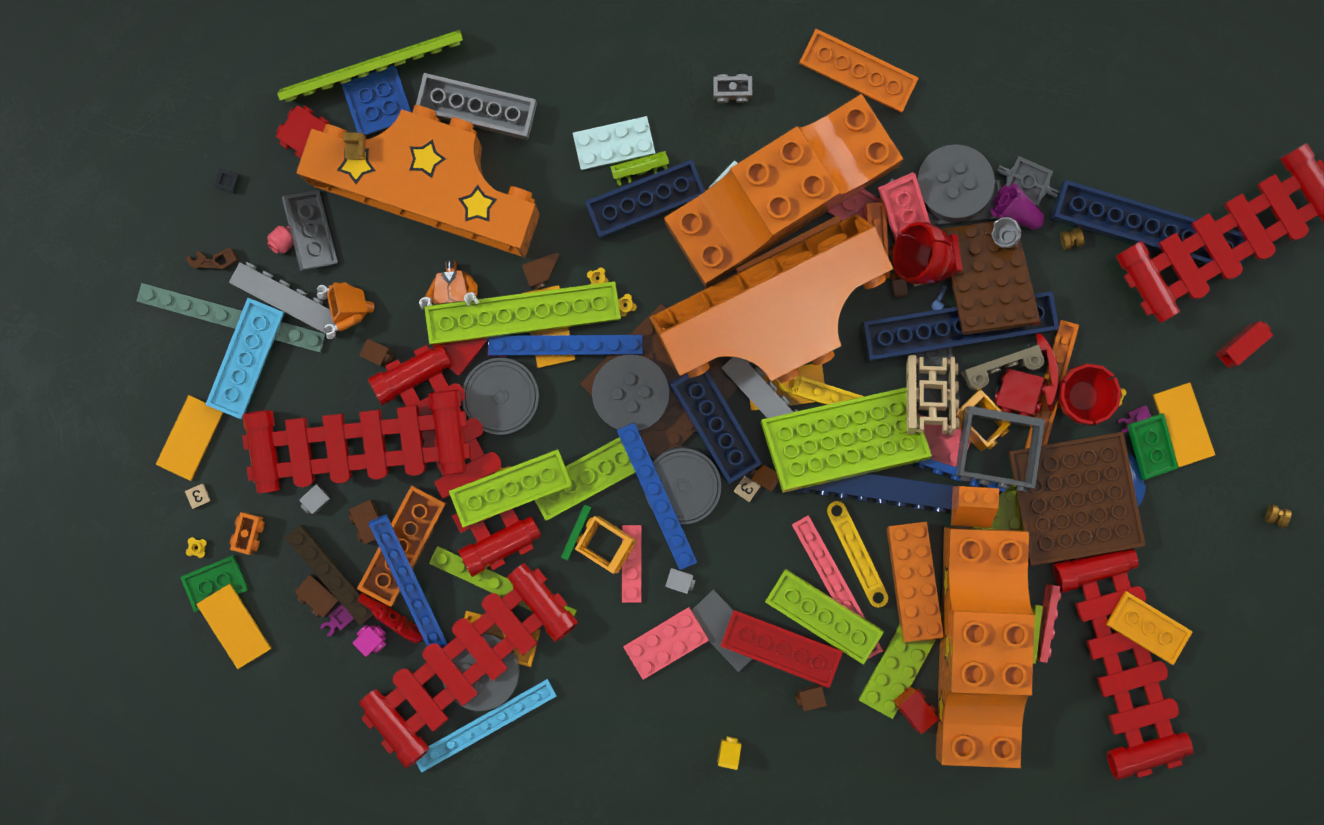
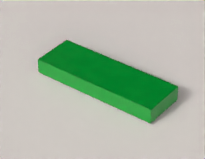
(576, 532)

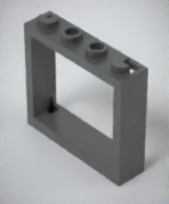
(1034, 452)

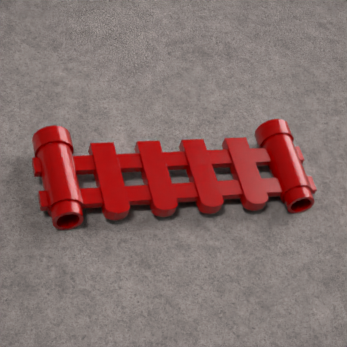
(1144, 271)
(446, 421)
(488, 549)
(381, 710)
(1139, 755)

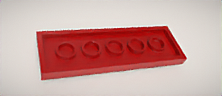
(781, 648)

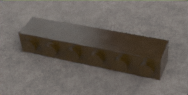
(329, 573)

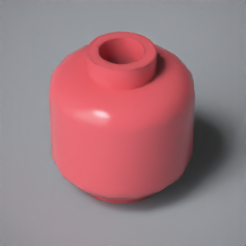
(280, 240)

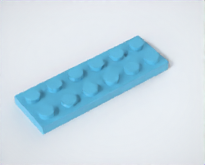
(245, 358)

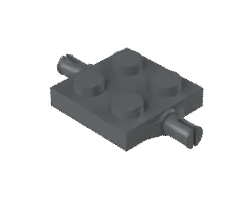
(1030, 178)

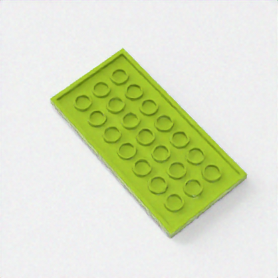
(843, 440)

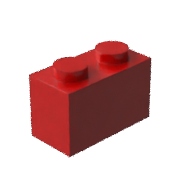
(916, 710)

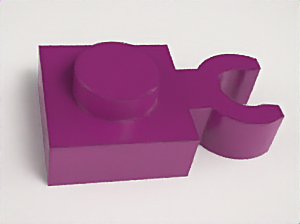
(1135, 415)
(339, 618)

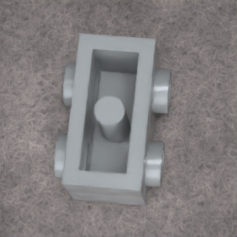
(732, 88)

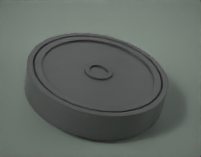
(956, 183)
(630, 392)
(501, 396)
(689, 481)
(490, 692)

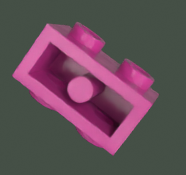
(370, 639)

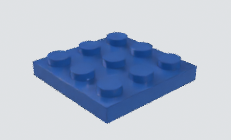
(376, 100)

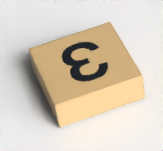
(746, 488)
(198, 496)

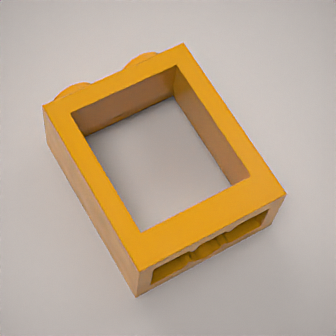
(984, 402)
(622, 553)

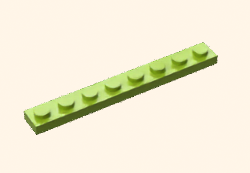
(487, 580)

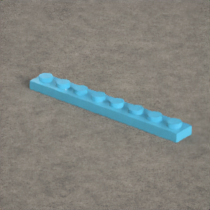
(487, 724)

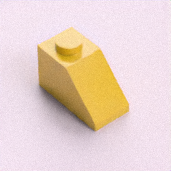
(729, 753)

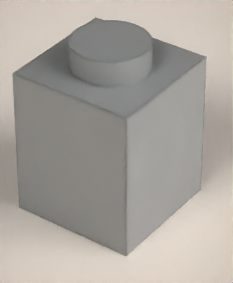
(314, 499)
(680, 581)

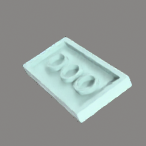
(614, 143)

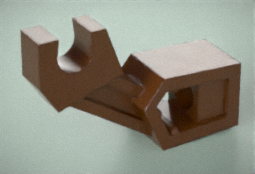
(203, 262)
(898, 285)

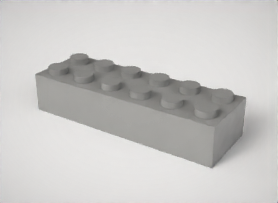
(479, 105)

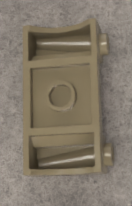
(977, 376)

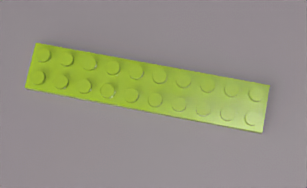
(363, 68)
(522, 313)

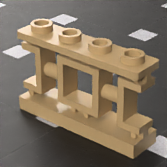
(917, 395)

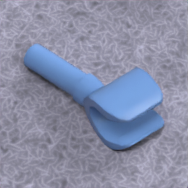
(937, 304)

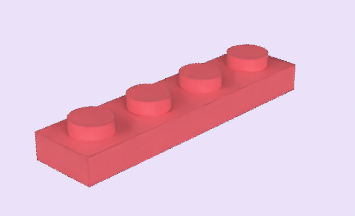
(632, 567)
(1049, 615)

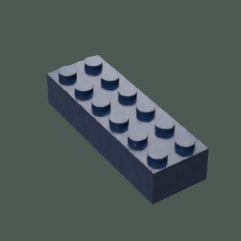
(644, 199)
(715, 425)

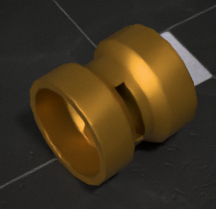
(1072, 238)
(1278, 516)

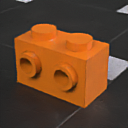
(246, 533)

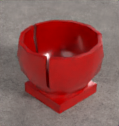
(928, 256)
(1089, 394)

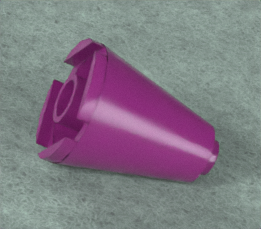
(1014, 203)

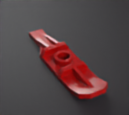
(398, 624)

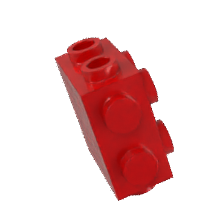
(297, 129)
(1021, 393)

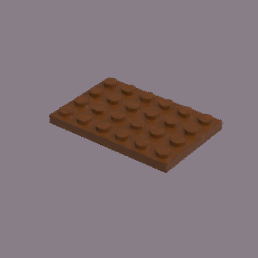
(994, 283)

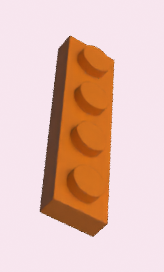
(876, 216)

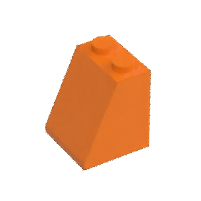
(974, 506)

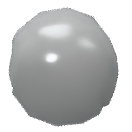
(1006, 232)

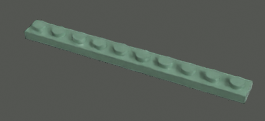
(224, 315)

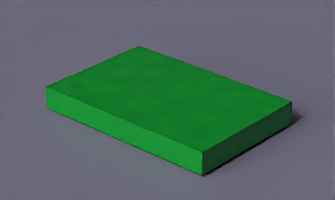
(1152, 446)
(212, 578)

